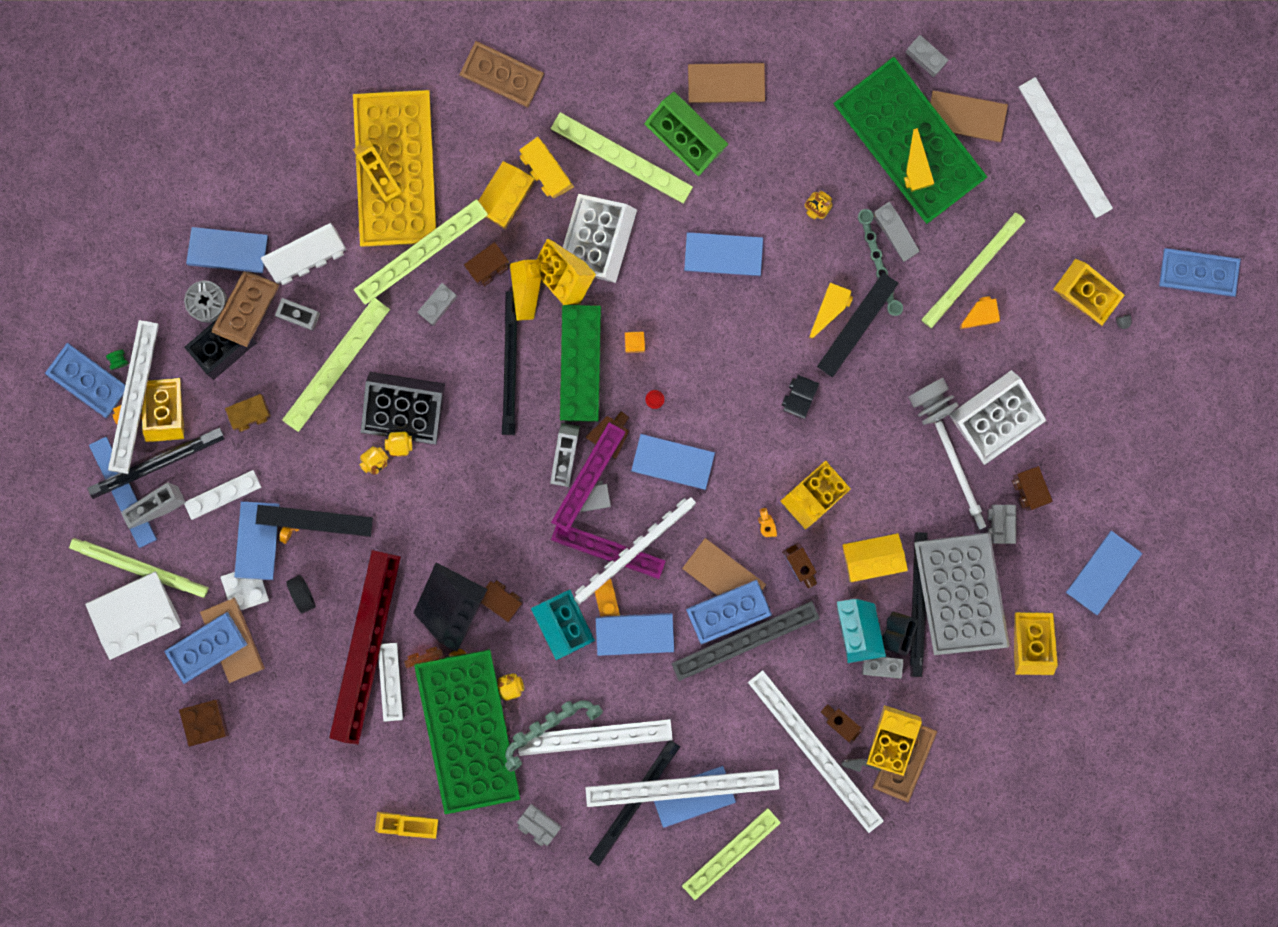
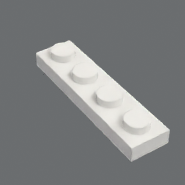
(222, 495)
(390, 682)

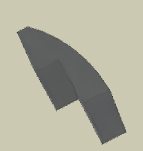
(856, 764)

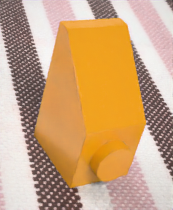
(982, 313)

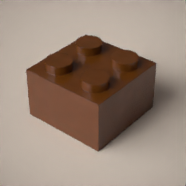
(487, 264)
(1031, 488)
(501, 601)
(203, 722)

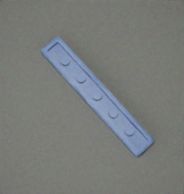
(123, 495)

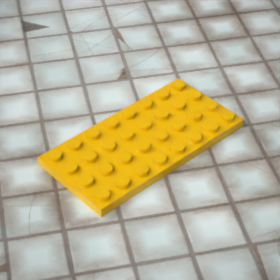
(402, 136)

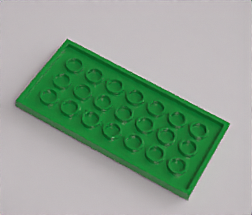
(883, 116)
(466, 731)

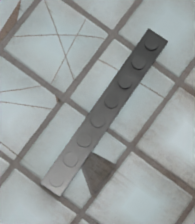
(745, 641)

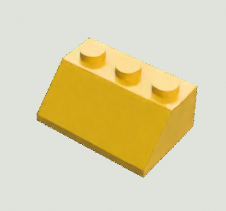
(545, 168)
(505, 194)
(874, 557)

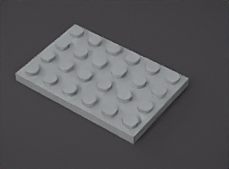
(962, 594)

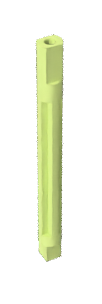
(973, 270)
(137, 567)

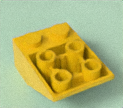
(564, 273)
(815, 495)
(894, 740)

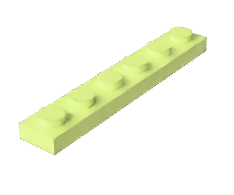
(731, 854)

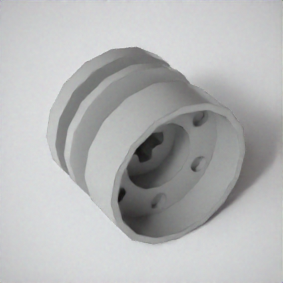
(216, 302)
(933, 401)

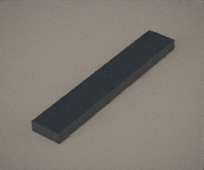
(857, 324)
(314, 520)

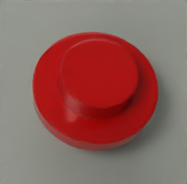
(654, 399)

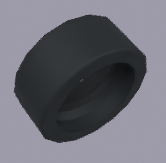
(300, 594)

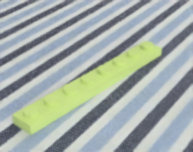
(621, 158)
(421, 251)
(336, 364)

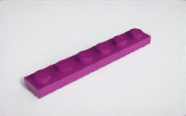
(588, 477)
(607, 550)

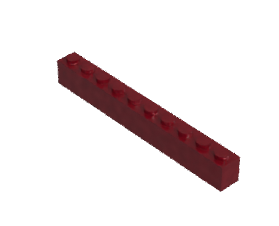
(365, 647)

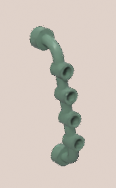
(865, 218)
(537, 730)

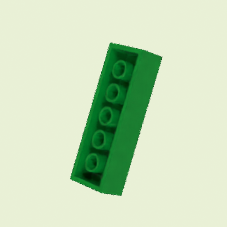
(580, 363)

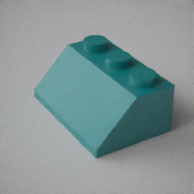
(562, 624)
(860, 630)

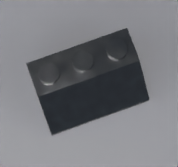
(215, 352)

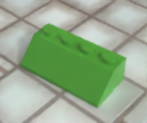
(686, 133)

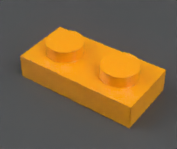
(607, 600)

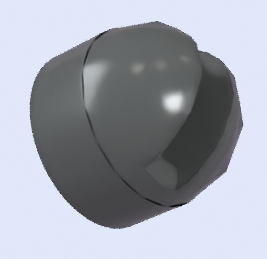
(1124, 322)

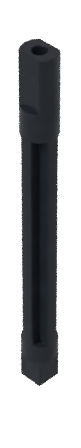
(510, 354)
(156, 463)
(918, 612)
(629, 809)

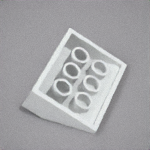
(600, 234)
(304, 254)
(998, 415)
(133, 615)

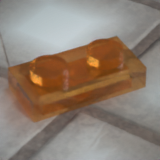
(432, 653)

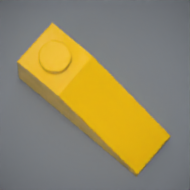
(918, 169)
(377, 170)
(526, 285)
(832, 305)

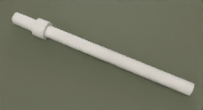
(975, 509)

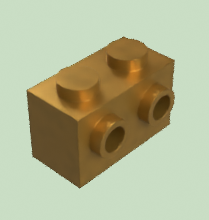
(247, 413)

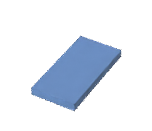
(227, 250)
(723, 254)
(1199, 272)
(86, 380)
(673, 461)
(255, 545)
(1103, 573)
(729, 611)
(634, 634)
(205, 647)
(681, 809)

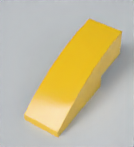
(406, 825)

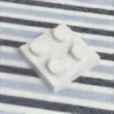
(246, 591)

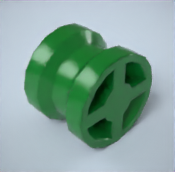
(117, 359)

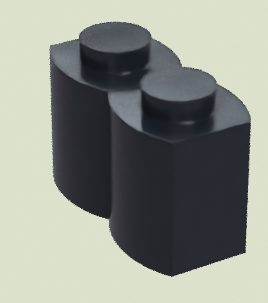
(800, 397)
(899, 633)

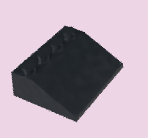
(401, 406)
(449, 605)

